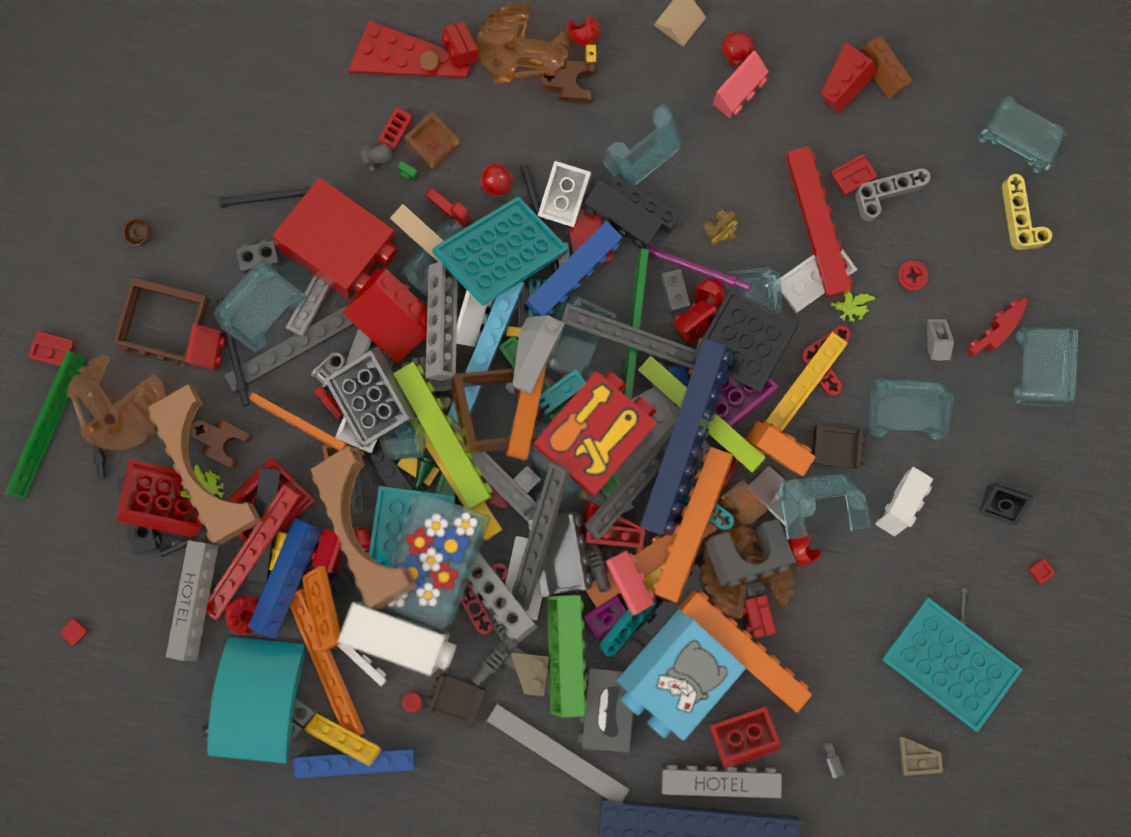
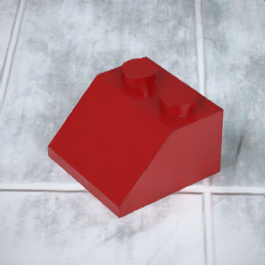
(695, 321)
(205, 348)
(328, 551)

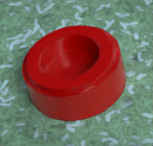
(412, 702)

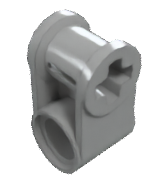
(327, 368)

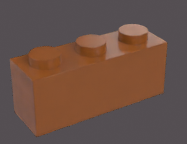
(891, 74)

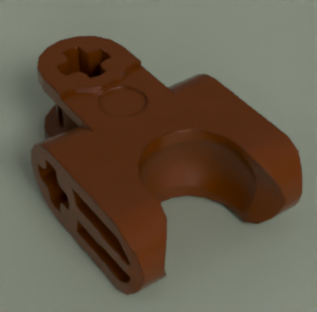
(565, 82)
(217, 439)

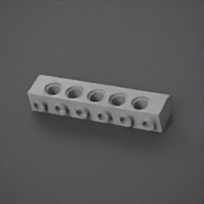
(441, 323)
(524, 624)

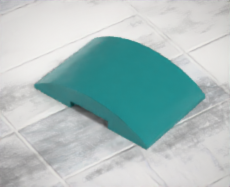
(255, 700)

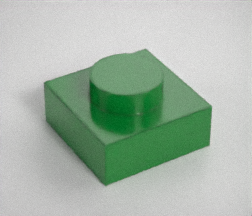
(407, 171)

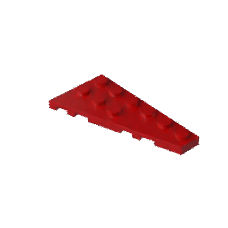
(399, 54)

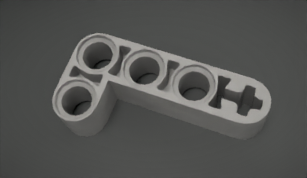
(893, 189)

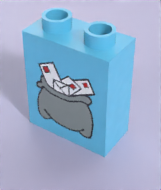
(679, 676)

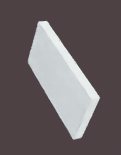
(804, 284)
(517, 554)

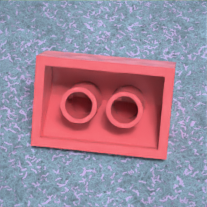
(741, 85)
(630, 582)

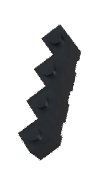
(666, 609)

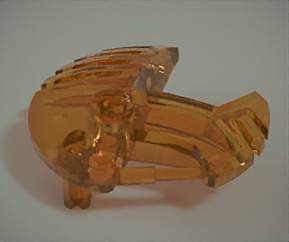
(505, 48)
(130, 412)
(732, 599)

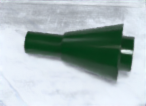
(424, 467)

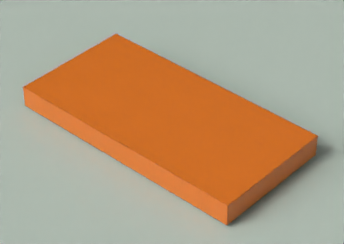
(321, 608)

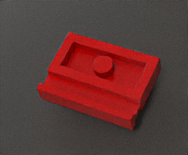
(853, 174)
(50, 348)

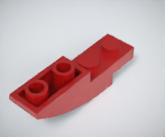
(1002, 327)

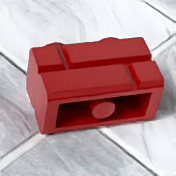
(460, 44)
(758, 617)

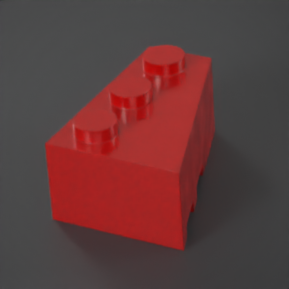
(847, 78)
(621, 533)

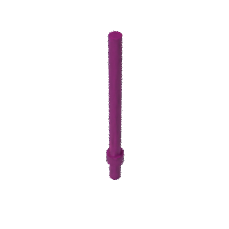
(730, 280)

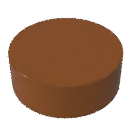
(429, 60)

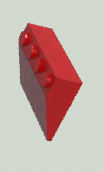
(388, 315)
(248, 493)
(154, 500)

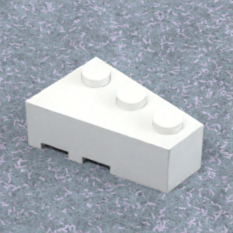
(905, 502)

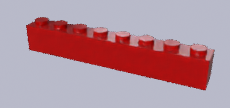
(818, 222)

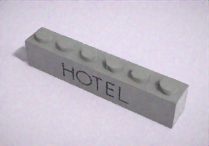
(192, 601)
(721, 781)

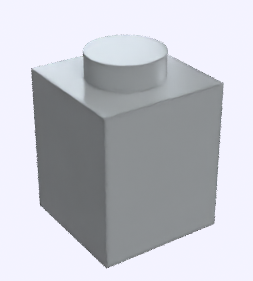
(527, 479)

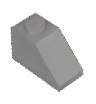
(939, 339)

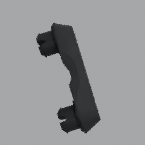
(341, 581)

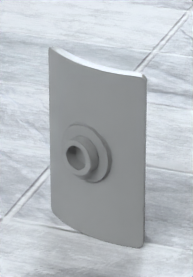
(767, 489)

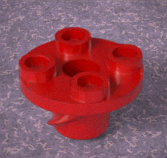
(239, 614)

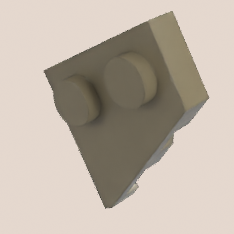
(531, 672)
(918, 759)

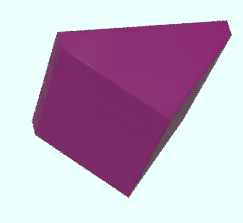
(605, 617)

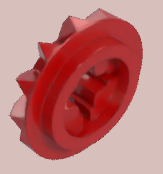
(917, 268)

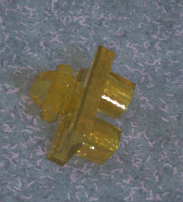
(723, 229)

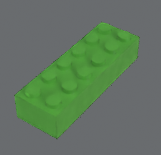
(566, 656)

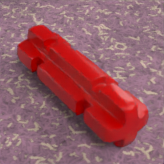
(329, 402)

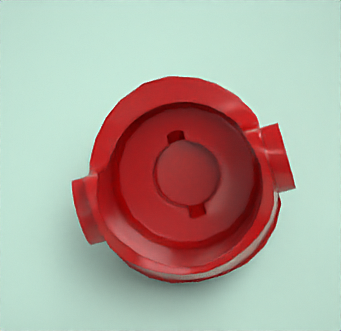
(585, 33)
(737, 47)
(496, 180)
(711, 291)
(802, 552)

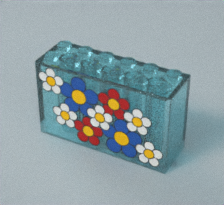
(440, 552)

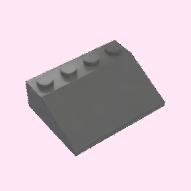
(370, 397)

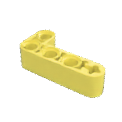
(1022, 212)

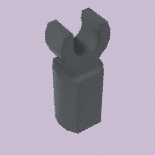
(833, 760)

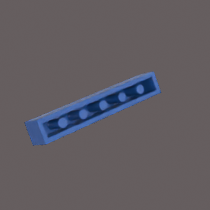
(576, 267)
(284, 578)
(342, 764)

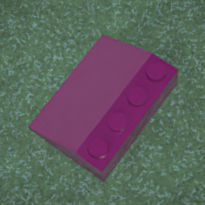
(740, 400)

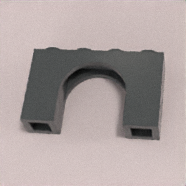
(733, 569)

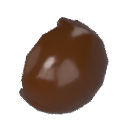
(137, 232)

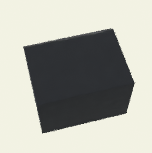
(1004, 503)

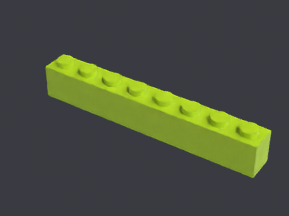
(442, 435)

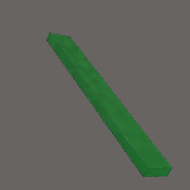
(635, 319)
(44, 427)

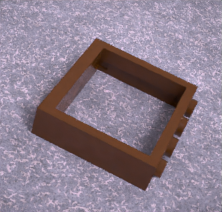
(129, 308)
(457, 385)

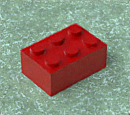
(745, 738)

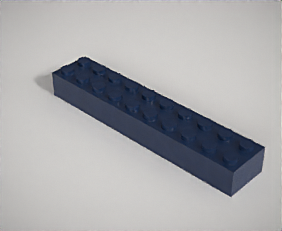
(687, 438)
(666, 820)

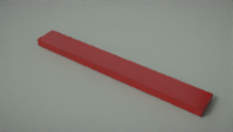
(252, 551)

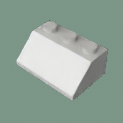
(470, 321)

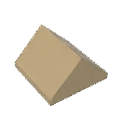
(680, 20)

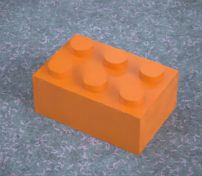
(780, 447)

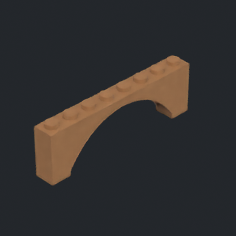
(174, 420)
(336, 482)

